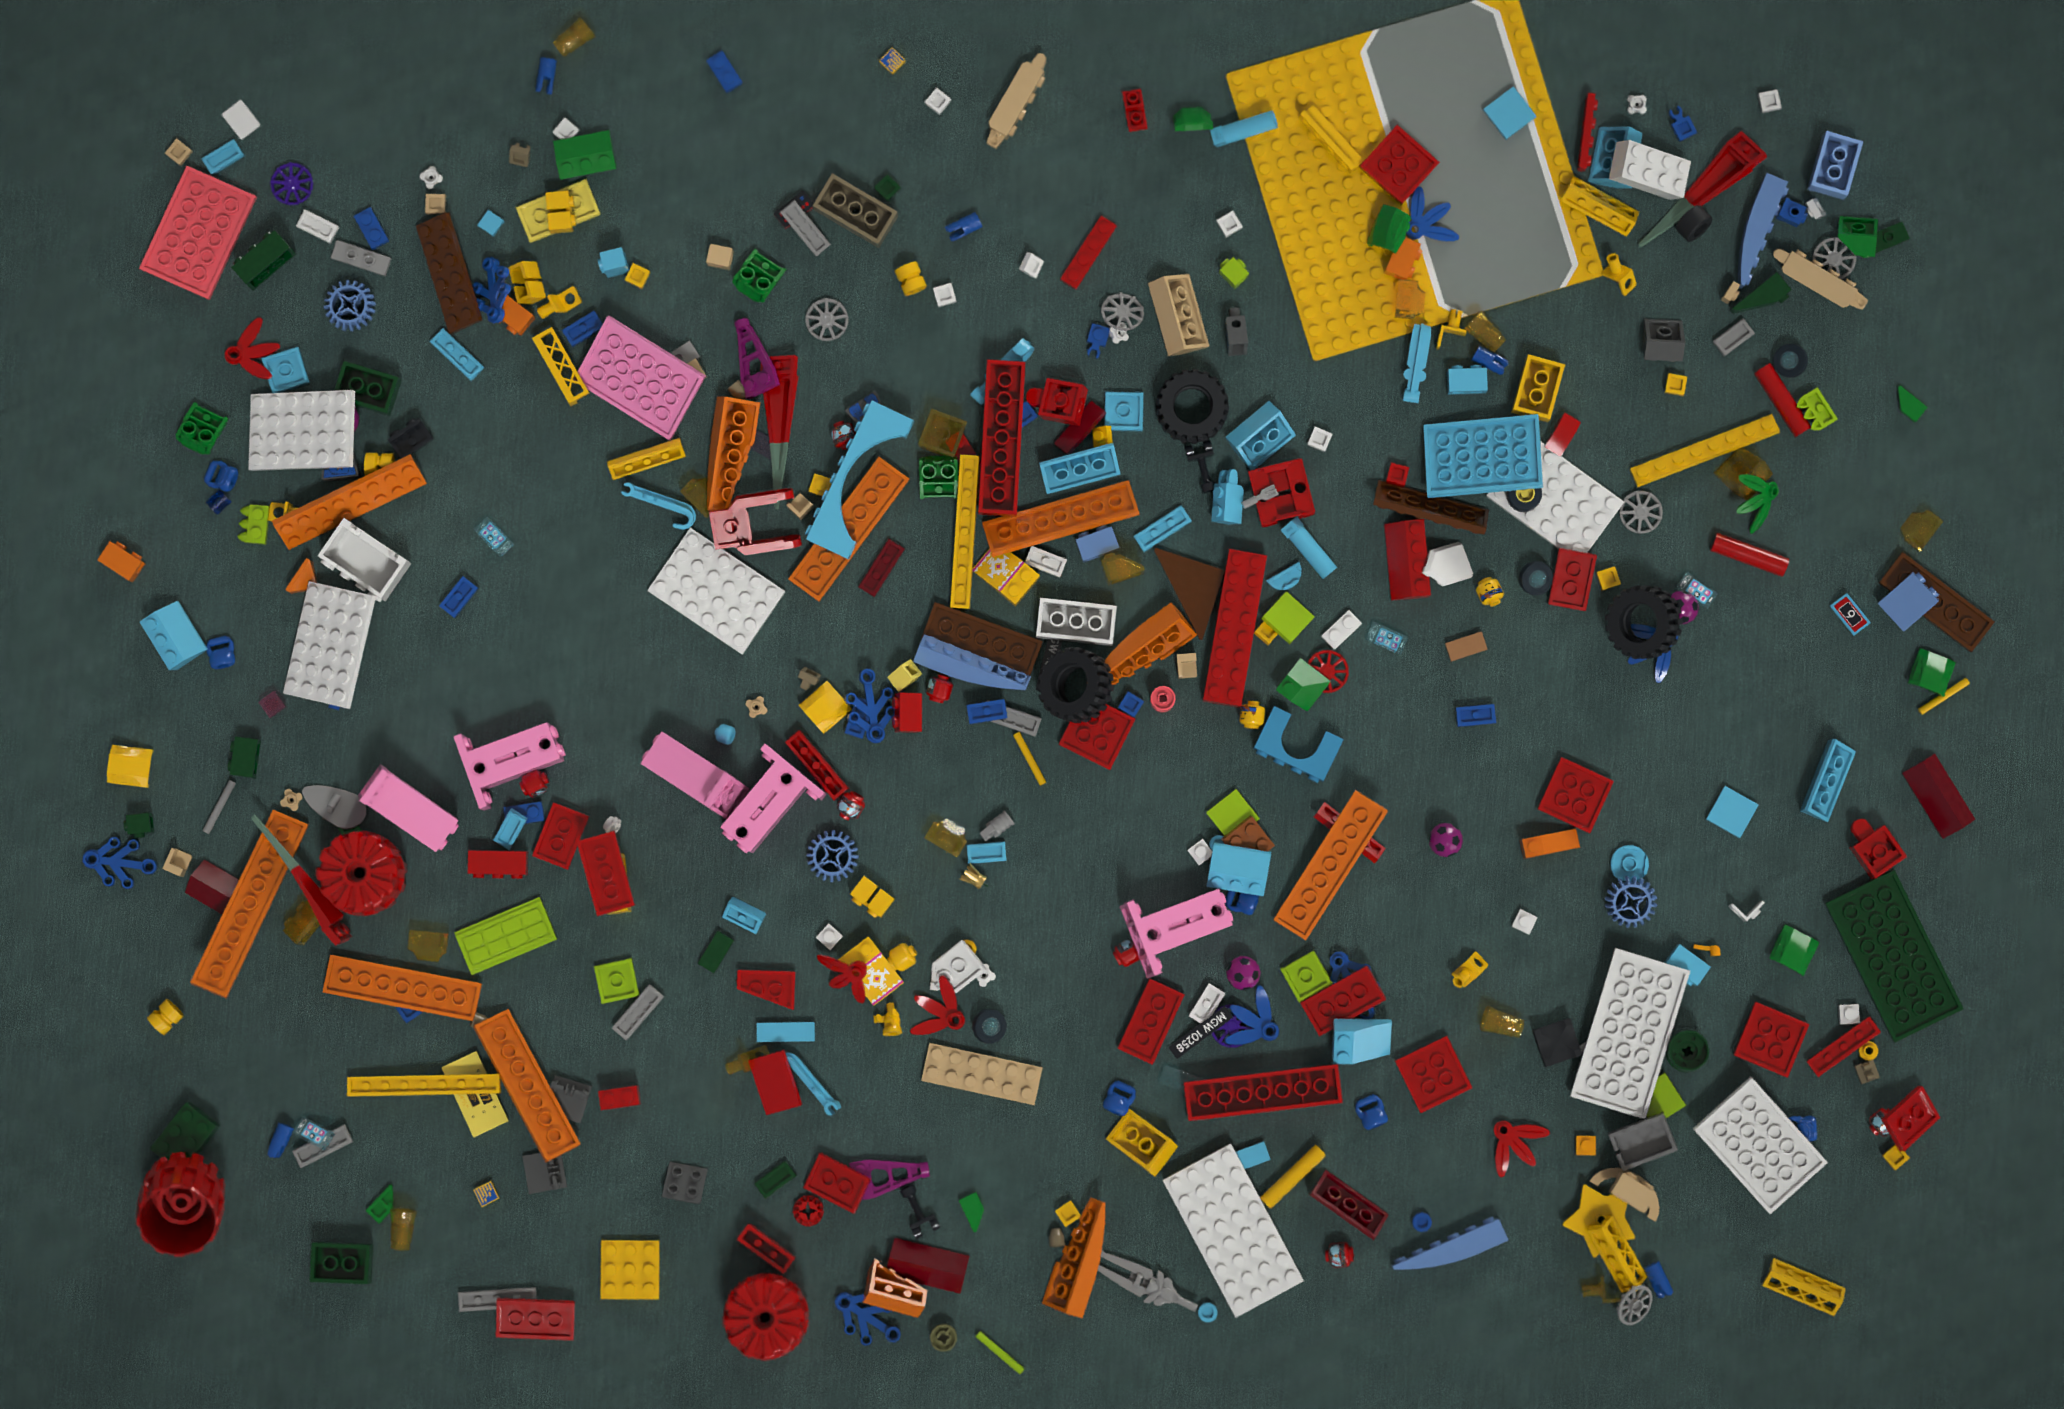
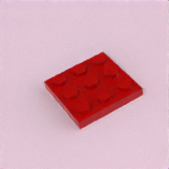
(1399, 164)
(1099, 738)
(1575, 795)
(1771, 1039)
(1433, 1074)

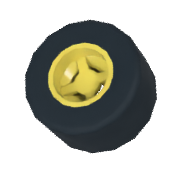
(1519, 502)

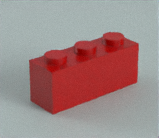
(498, 864)
(766, 1248)

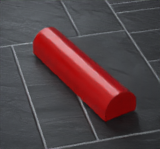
(1782, 400)
(1749, 554)
(817, 765)

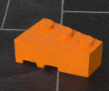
(893, 1292)

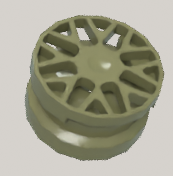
(943, 1337)

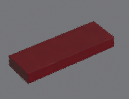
(1076, 434)
(881, 568)

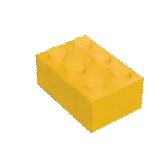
(1538, 387)

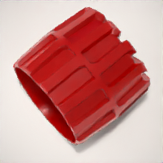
(382, 879)
(180, 1204)
(772, 1295)

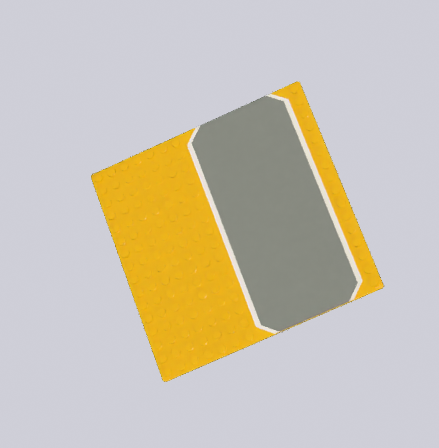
(1502, 193)

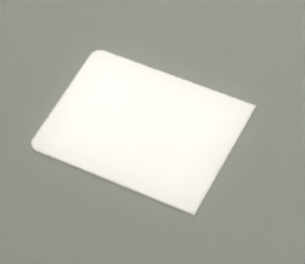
(241, 119)

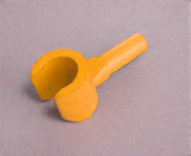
(1714, 950)

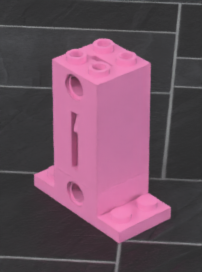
(508, 758)
(694, 775)
(768, 802)
(408, 808)
(1174, 926)

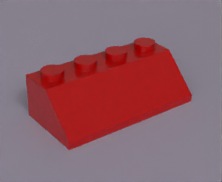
(1406, 559)

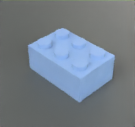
(1835, 165)

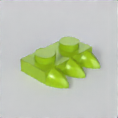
(1817, 409)
(255, 524)

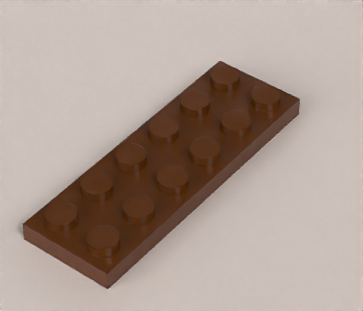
(449, 273)
(1436, 509)
(1952, 613)
(983, 638)

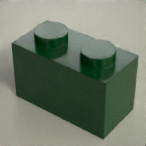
(244, 757)

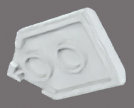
(1448, 564)
(958, 966)

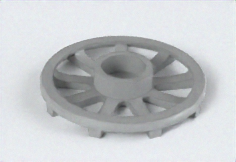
(1835, 258)
(1122, 311)
(826, 319)
(1641, 512)
(1634, 1304)

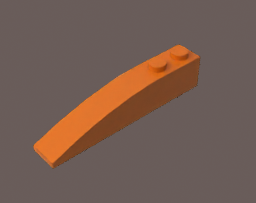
(729, 447)
(1152, 640)
(1076, 1272)

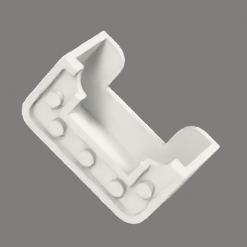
(363, 560)

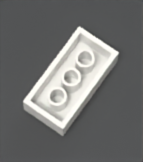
(1649, 170)
(1076, 621)

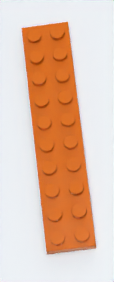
(248, 906)

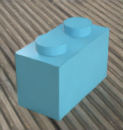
(613, 262)
(1467, 380)
(1685, 959)

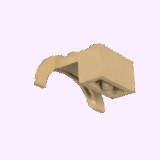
(1631, 1189)

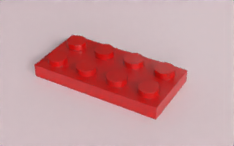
(605, 873)
(1343, 1000)
(1151, 1021)
(535, 1319)

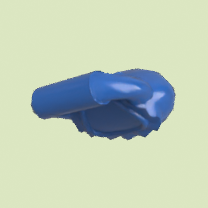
(225, 479)
(221, 657)
(1246, 902)
(1117, 1103)
(1372, 1117)
(1806, 1126)

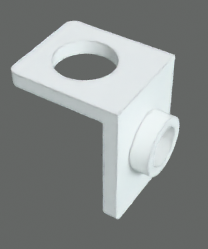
(1752, 914)

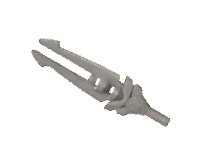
(1158, 1289)

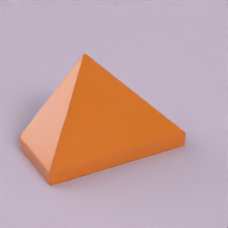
(304, 575)

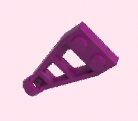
(763, 380)
(866, 1167)

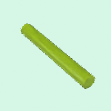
(999, 1352)

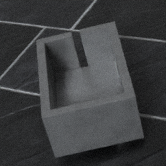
(1643, 1141)

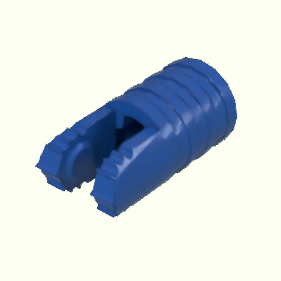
(546, 71)
(968, 224)
(1490, 360)
(279, 1140)
(1658, 1279)

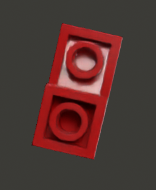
(1134, 110)
(1563, 434)

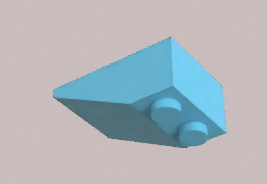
(1360, 1039)

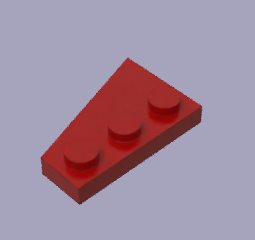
(769, 985)

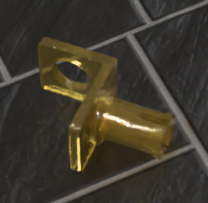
(742, 1061)
(1599, 1290)

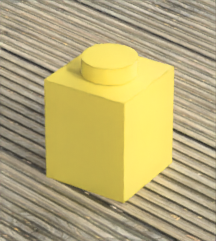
(904, 675)

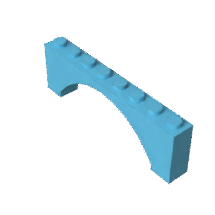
(876, 427)

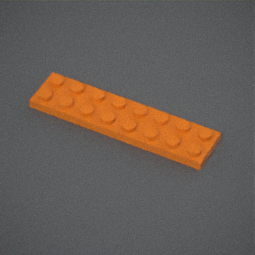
(349, 502)
(861, 515)
(1060, 518)
(1330, 865)
(402, 988)
(526, 1085)

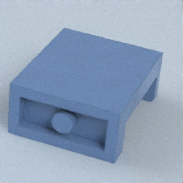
(1909, 601)

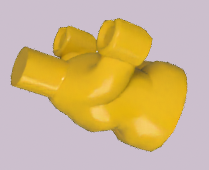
(891, 1021)

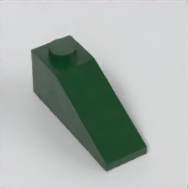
(1767, 294)

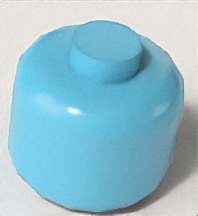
(725, 734)

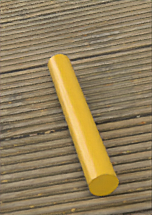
(1949, 692)
(1029, 758)

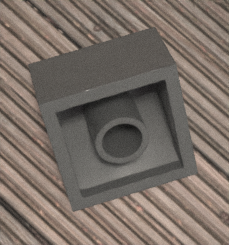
(1663, 340)

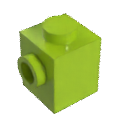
(1233, 271)

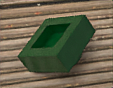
(887, 187)

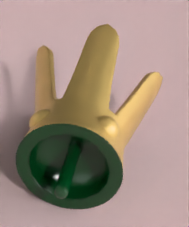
(973, 877)

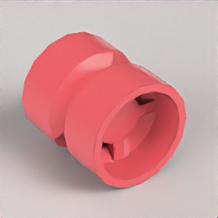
(1162, 699)

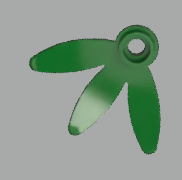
(1768, 492)

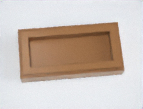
(1466, 646)

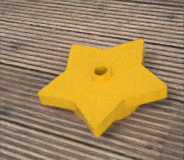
(1593, 1206)

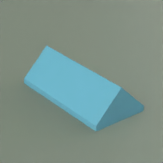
(1079, 468)
(1828, 780)

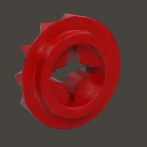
(815, 1204)

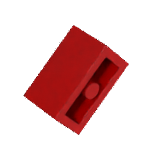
(907, 712)
(619, 1097)

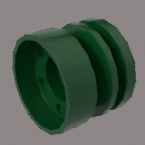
(1697, 1047)

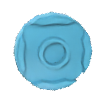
(1629, 862)

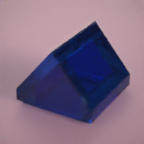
(218, 502)

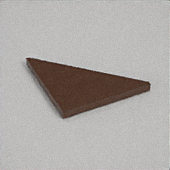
(1194, 585)

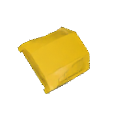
(825, 707)
(129, 766)

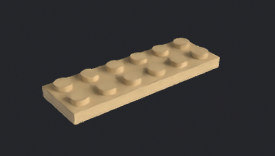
(981, 1074)

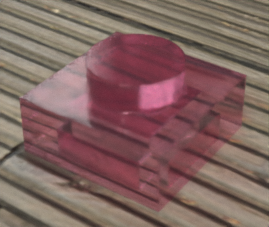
(272, 704)

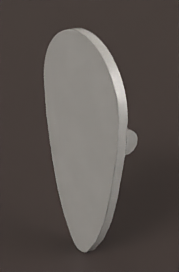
(335, 805)

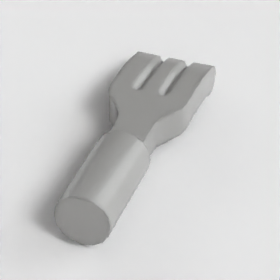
(1265, 494)

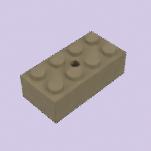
(840, 199)

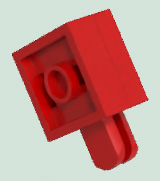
(1058, 402)
(1873, 848)

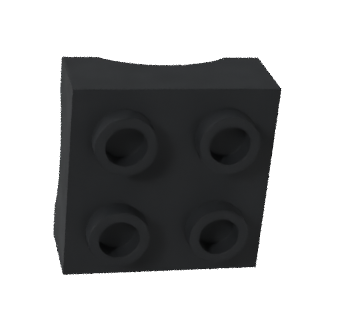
(1557, 1042)

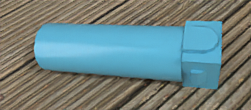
(1244, 128)
(1308, 547)

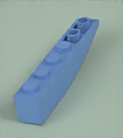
(1759, 223)
(967, 666)
(1456, 1247)

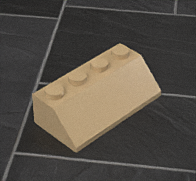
(1178, 314)

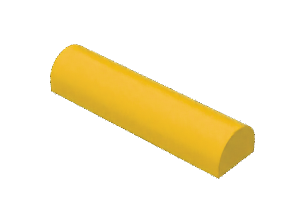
(646, 458)
(1293, 1176)

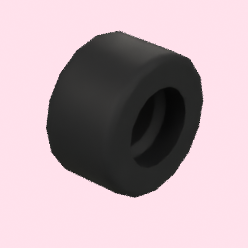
(1693, 223)

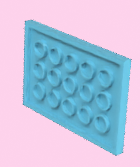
(1483, 456)

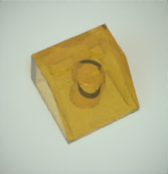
(942, 433)
(1742, 463)
(1119, 568)
(302, 925)

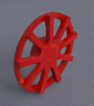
(1328, 669)

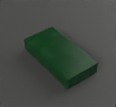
(716, 952)
(775, 1179)

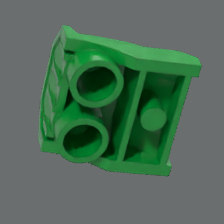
(1192, 119)
(1389, 228)
(757, 277)
(200, 429)
(938, 476)
(1931, 672)
(1793, 949)

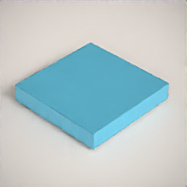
(1509, 113)
(286, 370)
(1124, 411)
(1732, 812)

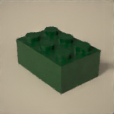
(263, 260)
(372, 388)
(185, 1133)
(341, 1263)

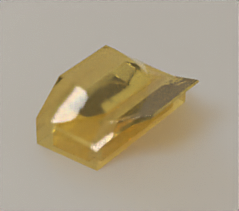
(1409, 299)
(696, 493)
(1920, 528)
(947, 836)
(428, 945)

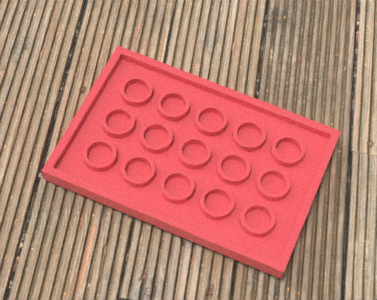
(198, 232)

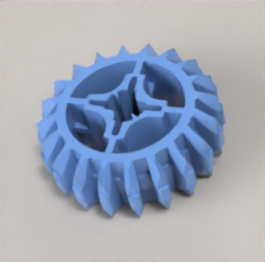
(343, 311)
(823, 841)
(1637, 897)

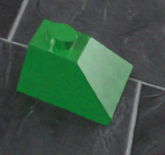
(1859, 235)
(1303, 685)

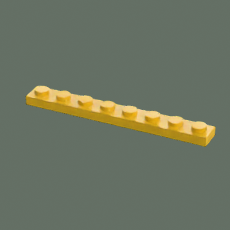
(1704, 450)
(965, 531)
(424, 1085)

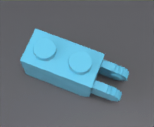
(1227, 499)

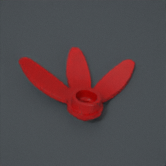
(246, 354)
(849, 973)
(945, 1013)
(1519, 1147)

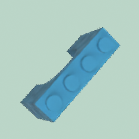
(1270, 745)

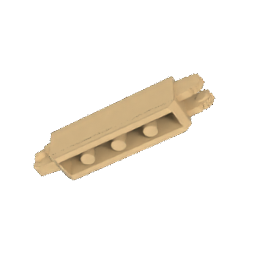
(1015, 100)
(1819, 280)

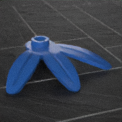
(1432, 216)
(1662, 662)
(1250, 1019)

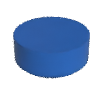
(1421, 1222)

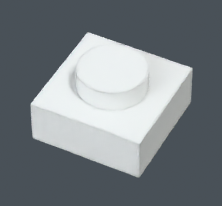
(938, 101)
(1769, 101)
(565, 129)
(1815, 209)
(1229, 224)
(1031, 265)
(944, 295)
(1319, 439)
(1200, 852)
(1524, 921)
(829, 936)
(1849, 1014)

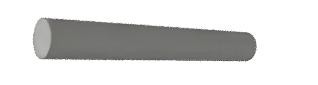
(219, 806)

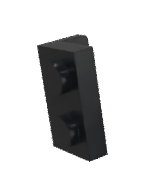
(410, 438)

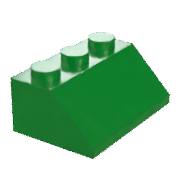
(584, 154)

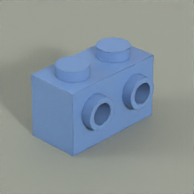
(1097, 544)

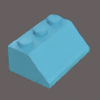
(1604, 153)
(1260, 435)
(173, 635)
(1238, 869)

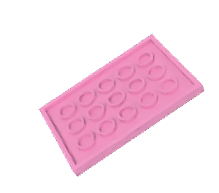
(639, 377)

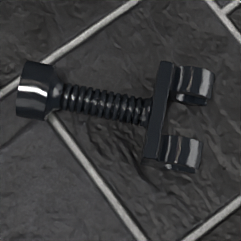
(1208, 485)
(909, 1193)

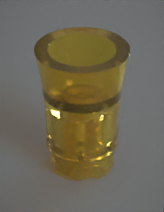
(574, 37)
(1485, 332)
(1501, 1023)
(402, 1228)

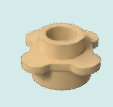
(761, 708)
(296, 800)

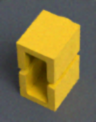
(560, 212)
(527, 273)
(879, 903)

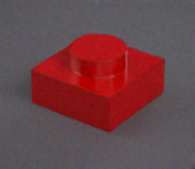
(1397, 474)

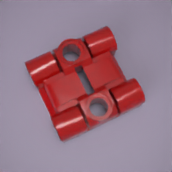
(1284, 477)

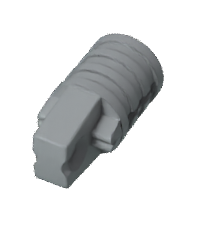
(997, 826)

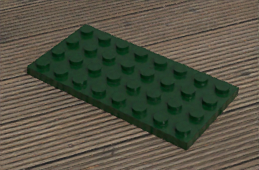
(1894, 956)

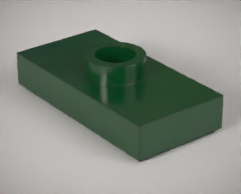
(1891, 237)

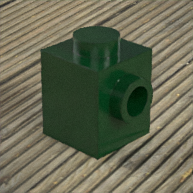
(139, 824)

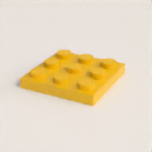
(630, 1269)

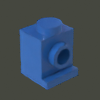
(1786, 216)

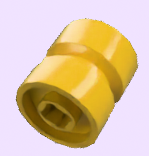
(910, 278)
(375, 462)
(165, 1016)

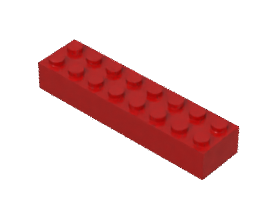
(1001, 438)
(1234, 628)
(1262, 1092)

